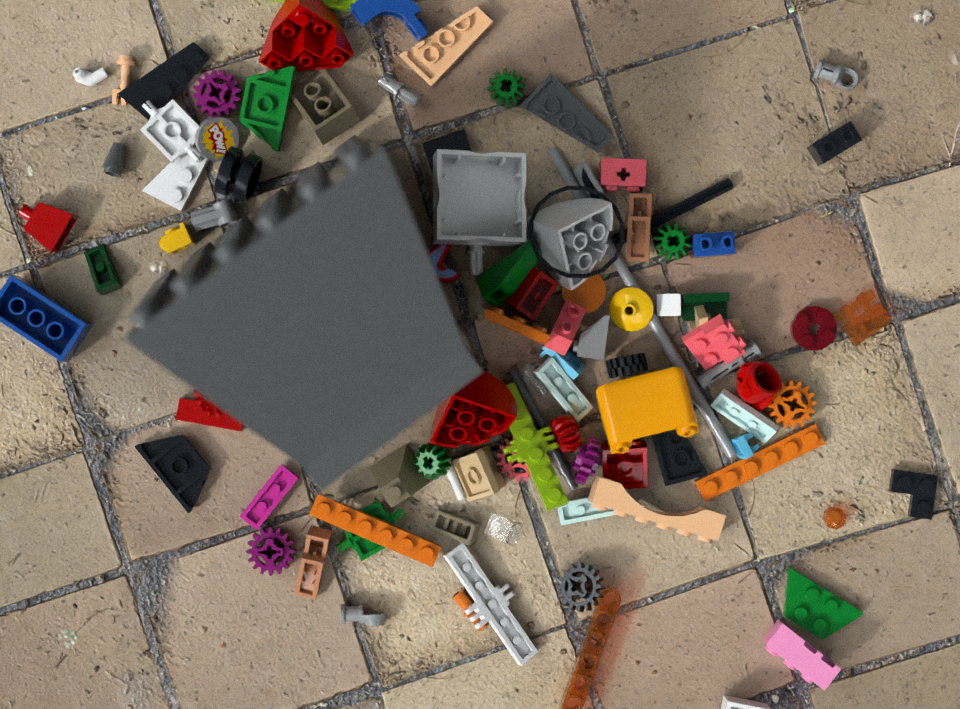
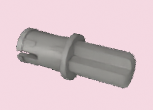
(399, 90)

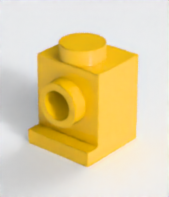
(177, 239)

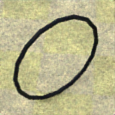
(585, 188)

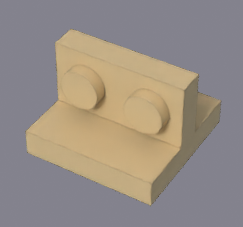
(478, 473)

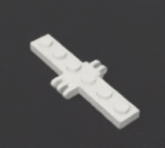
(490, 604)

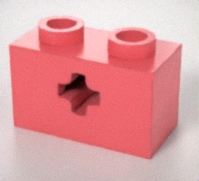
(632, 167)
(565, 327)

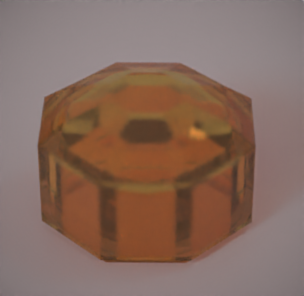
(834, 518)

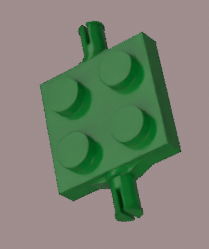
(364, 547)

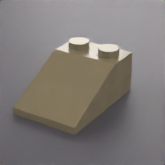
(322, 105)

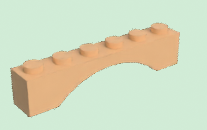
(699, 520)

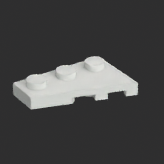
(177, 181)

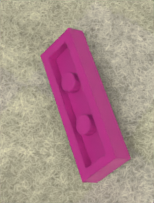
(269, 497)

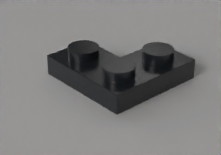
(921, 490)

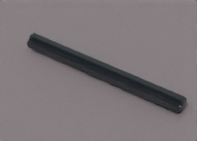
(684, 206)

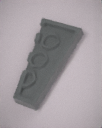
(561, 109)

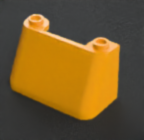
(646, 407)

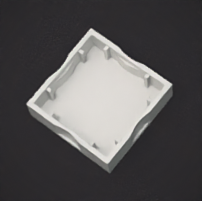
(479, 198)

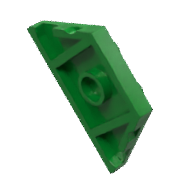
(267, 104)
(815, 607)

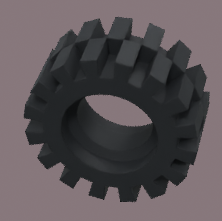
(626, 365)

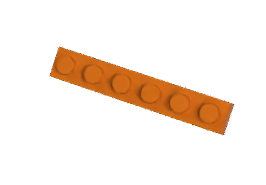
(760, 463)
(375, 530)

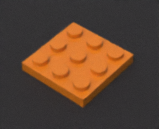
(516, 325)

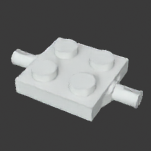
(171, 130)

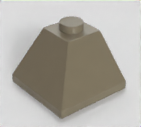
(398, 476)

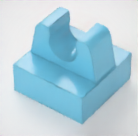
(742, 447)

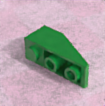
(507, 275)

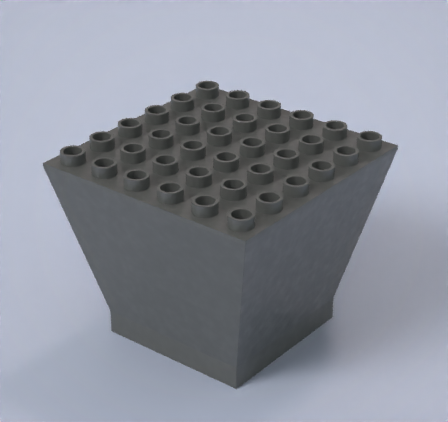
(314, 318)

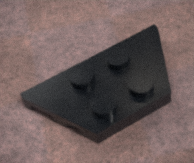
(178, 467)

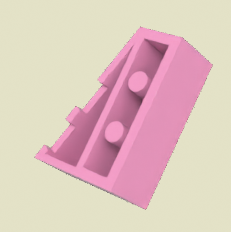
(800, 655)

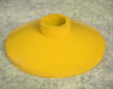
(641, 305)

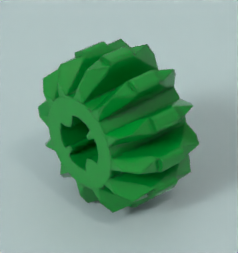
(514, 88)
(670, 233)
(433, 461)

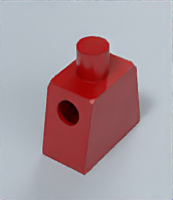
(48, 225)

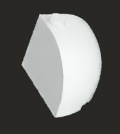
(573, 236)

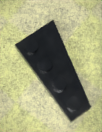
(165, 80)
(676, 458)

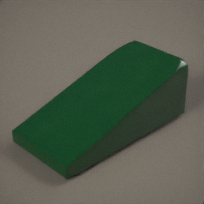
(102, 270)

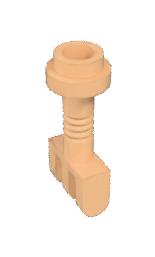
(125, 62)

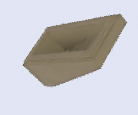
(475, 526)

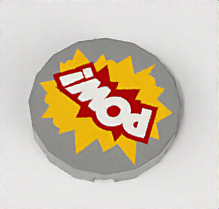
(216, 137)

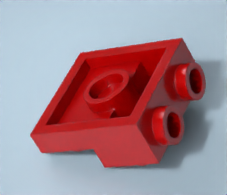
(628, 467)

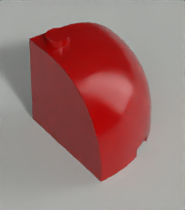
(474, 413)

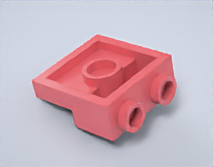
(715, 342)

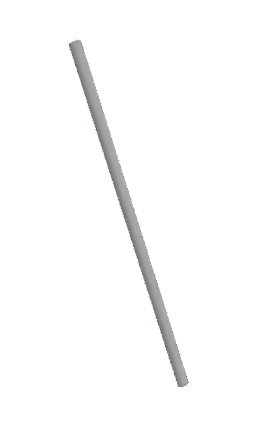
(654, 324)

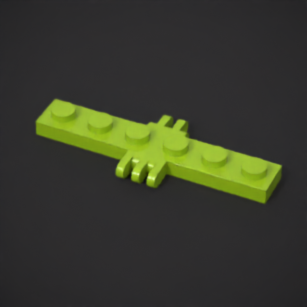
(532, 448)

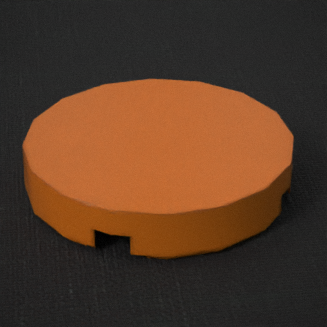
(588, 294)

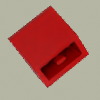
(532, 293)

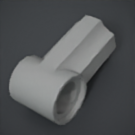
(220, 215)

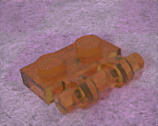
(865, 324)

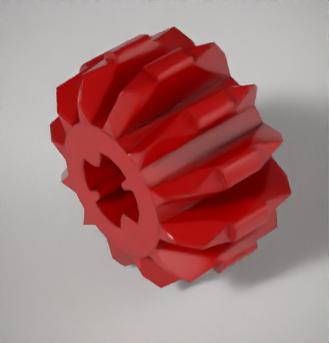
(566, 433)

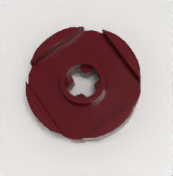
(825, 333)

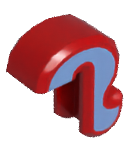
(437, 255)

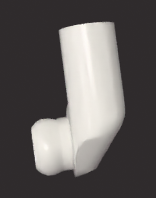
(88, 78)

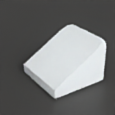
(668, 304)

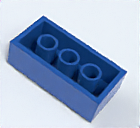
(41, 319)

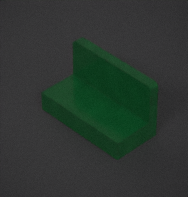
(713, 303)

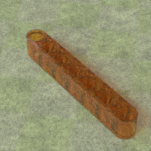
(592, 650)

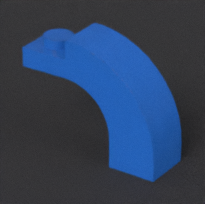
(404, 10)

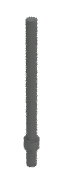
(563, 467)

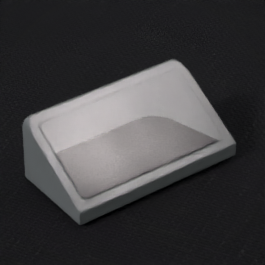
(585, 177)

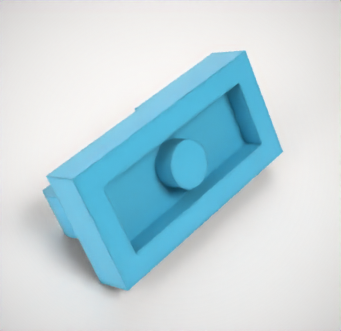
(569, 363)

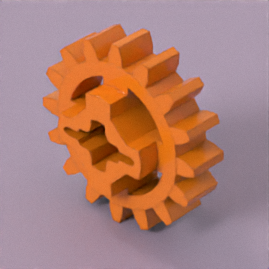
(795, 396)

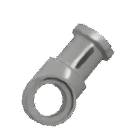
(834, 74)
(357, 613)

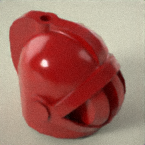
(758, 384)

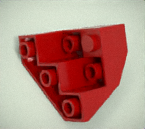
(305, 37)

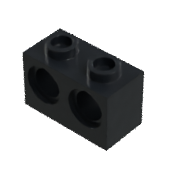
(834, 143)

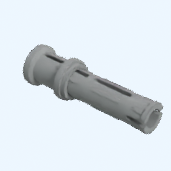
(722, 368)

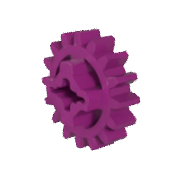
(209, 97)
(587, 460)
(271, 540)

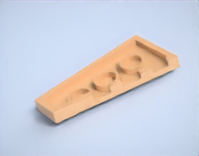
(441, 50)

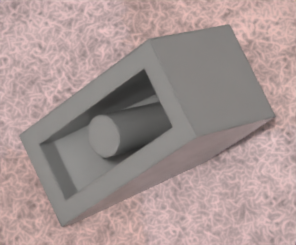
(592, 341)

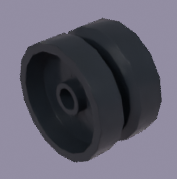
(238, 174)

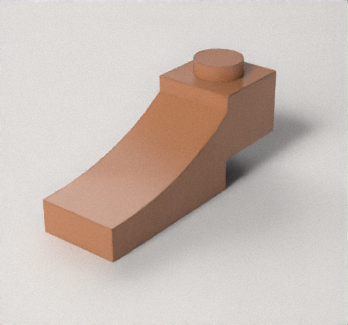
(639, 226)
(313, 562)

